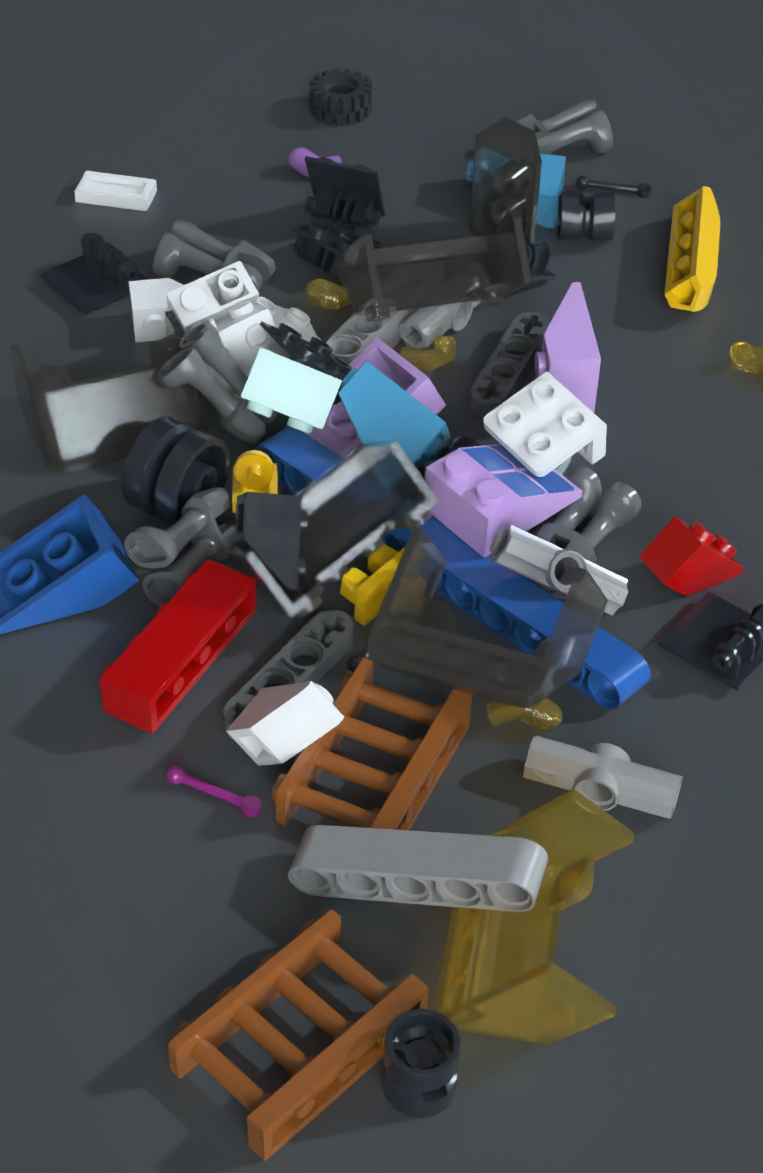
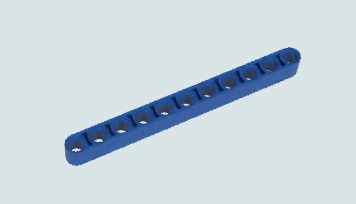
(479, 587)

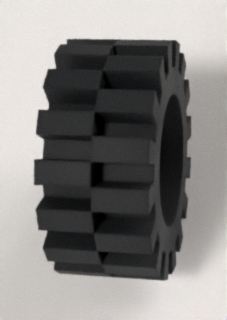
(340, 97)

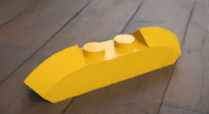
(693, 251)

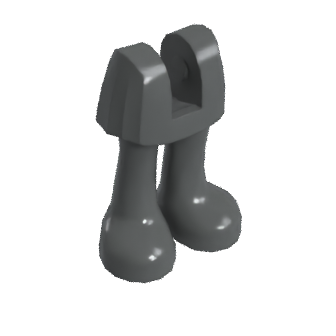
(570, 125)
(200, 251)
(188, 367)
(615, 509)
(159, 548)

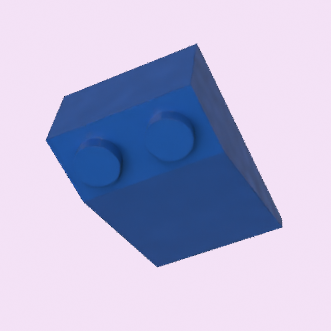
(62, 568)

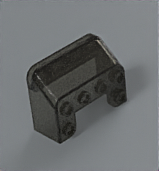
(347, 516)

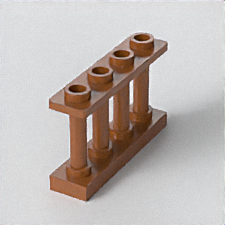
(404, 792)
(314, 1079)

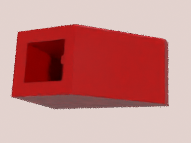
(691, 557)

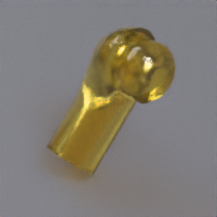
(327, 294)
(747, 357)
(433, 358)
(542, 716)

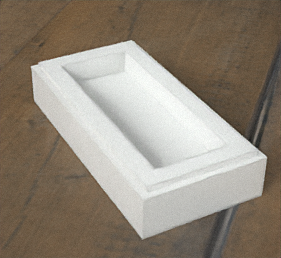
(116, 190)

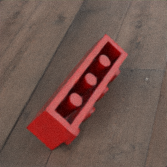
(178, 646)

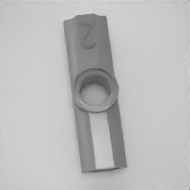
(428, 323)
(537, 561)
(603, 776)

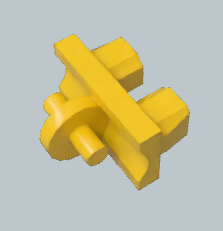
(254, 473)
(369, 591)

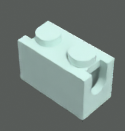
(290, 390)

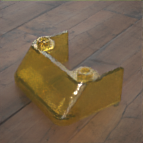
(501, 963)

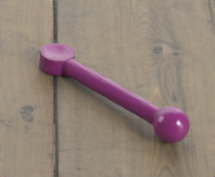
(249, 805)

